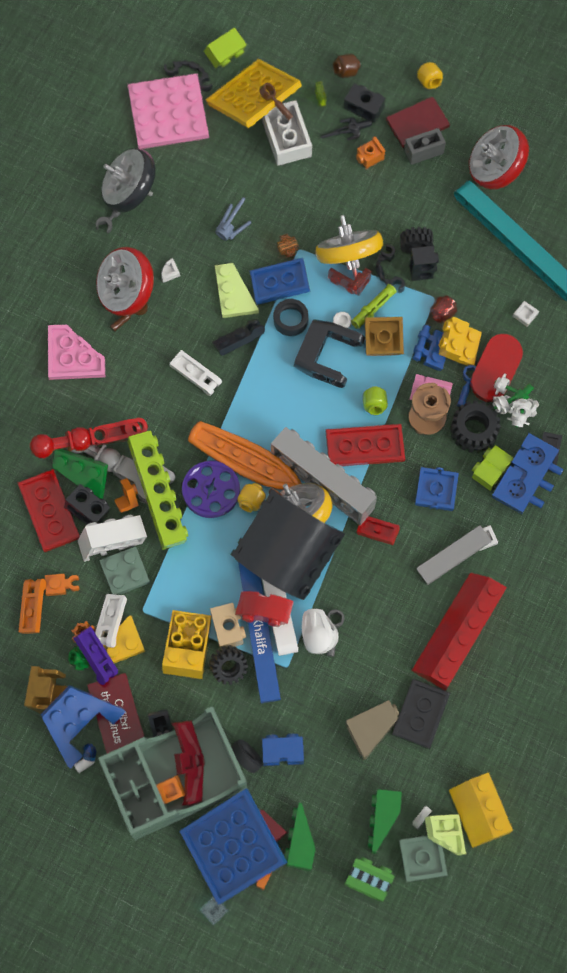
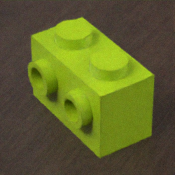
(225, 48)

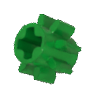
(78, 659)

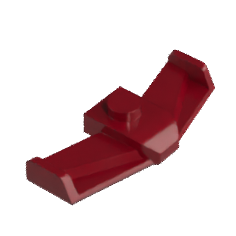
(190, 762)

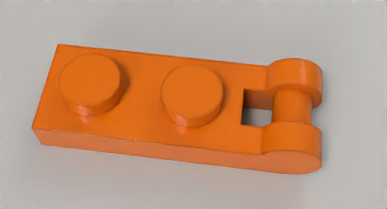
(31, 606)

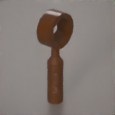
(271, 95)
(118, 323)

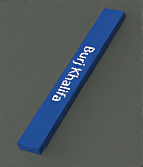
(261, 644)

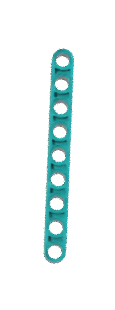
(513, 237)

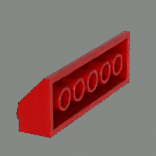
(459, 630)

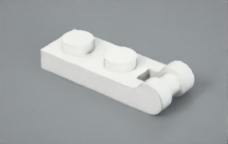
(195, 372)
(110, 619)

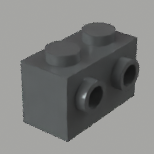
(424, 146)

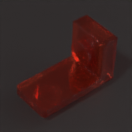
(353, 287)

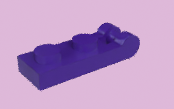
(96, 655)

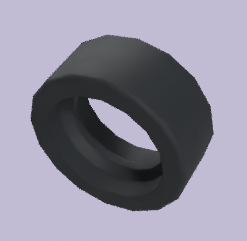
(290, 304)

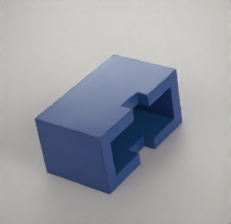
(282, 749)

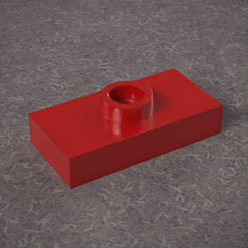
(378, 530)

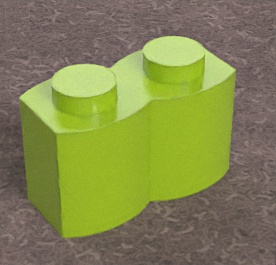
(492, 467)

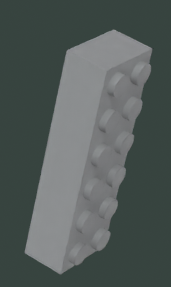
(316, 468)

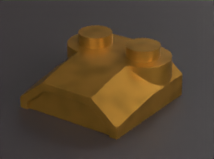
(384, 336)

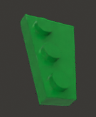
(82, 470)

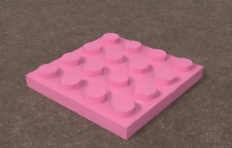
(168, 111)

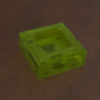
(320, 93)

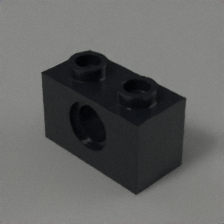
(354, 103)

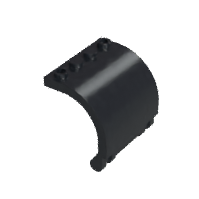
(287, 546)

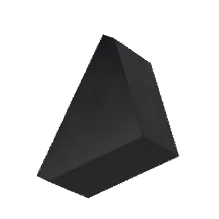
(160, 722)

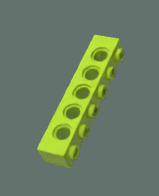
(167, 537)

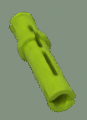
(369, 310)

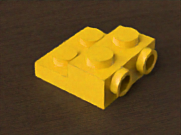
(459, 341)

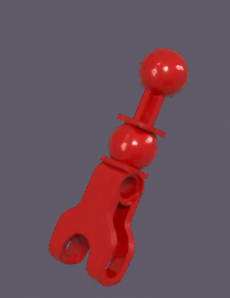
(81, 438)

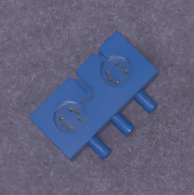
(529, 469)

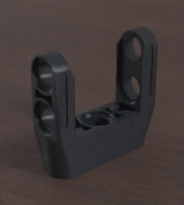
(312, 347)

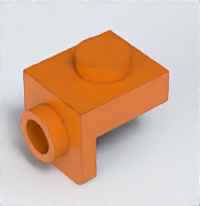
(129, 499)

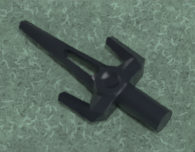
(353, 127)

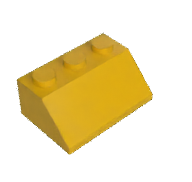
(480, 810)

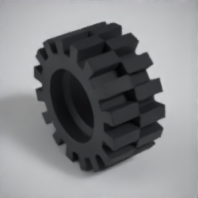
(415, 238)
(233, 673)

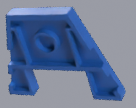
(70, 714)

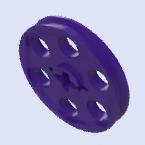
(215, 496)

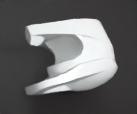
(317, 632)

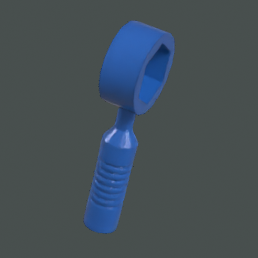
(465, 390)

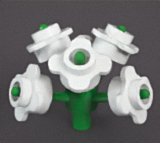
(520, 402)

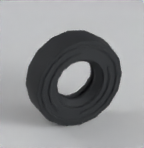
(247, 756)

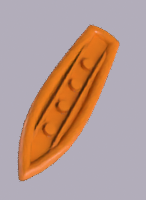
(243, 456)

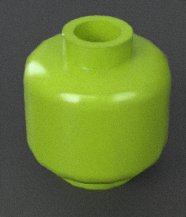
(375, 400)

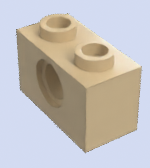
(222, 615)

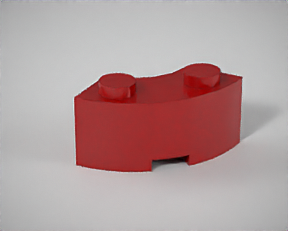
(257, 607)

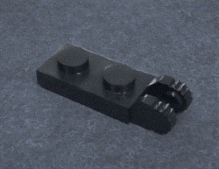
(239, 337)

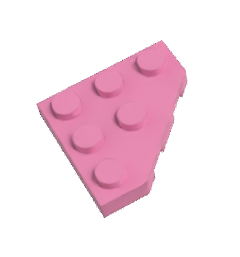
(72, 356)

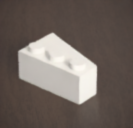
(111, 535)

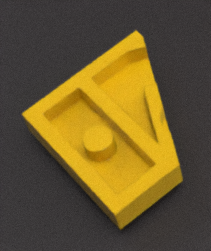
(127, 642)

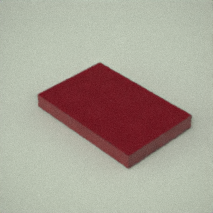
(417, 120)

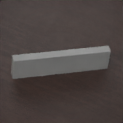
(453, 555)

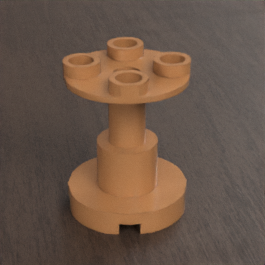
(429, 408)

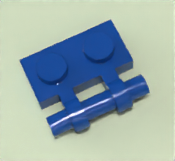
(431, 356)

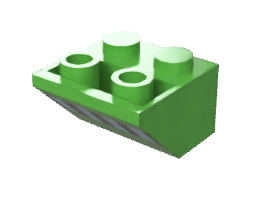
(370, 879)

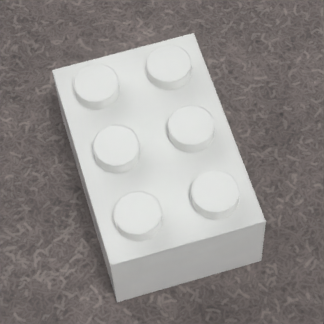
(287, 138)

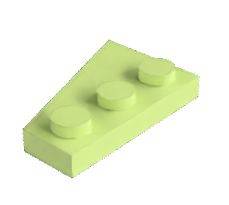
(233, 294)

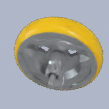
(349, 246)
(310, 494)

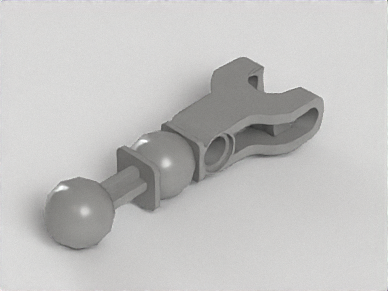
(122, 466)

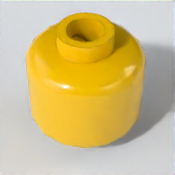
(430, 75)
(251, 497)

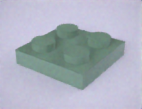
(124, 571)
(422, 859)

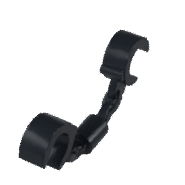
(205, 78)
(380, 273)

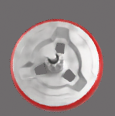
(505, 163)
(134, 283)

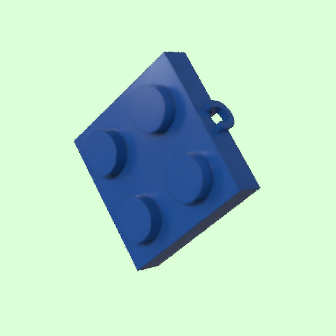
(436, 488)

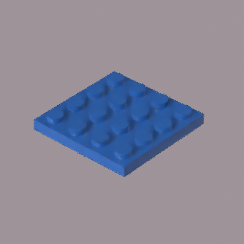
(233, 846)

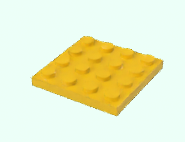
(241, 95)

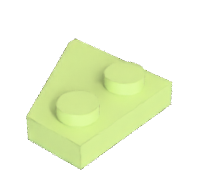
(446, 832)

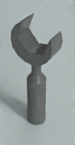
(108, 221)

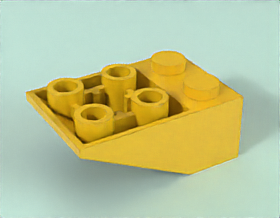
(186, 644)

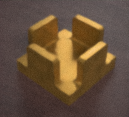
(42, 688)

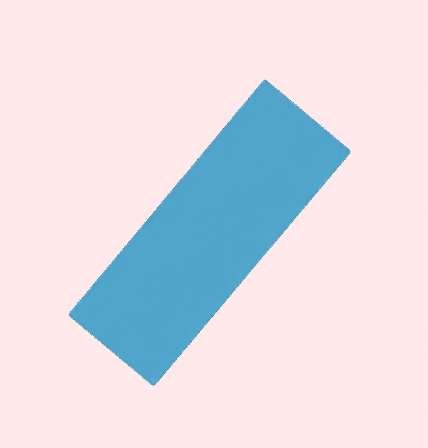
(268, 400)

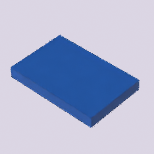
(279, 281)

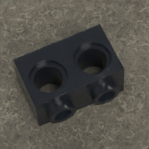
(423, 263)
(82, 510)

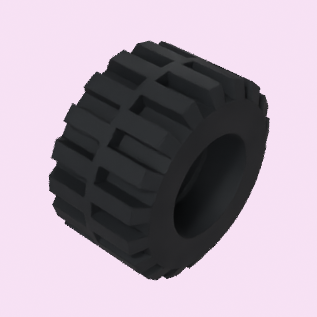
(480, 413)

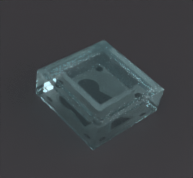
(213, 911)

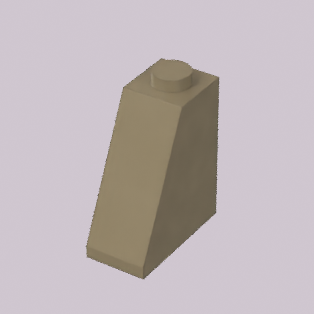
(371, 727)

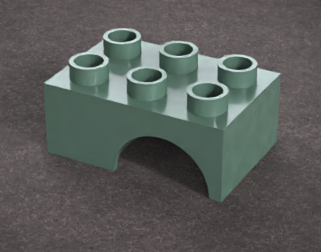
(144, 763)

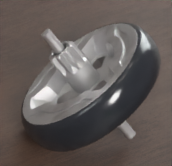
(128, 180)

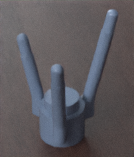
(225, 228)

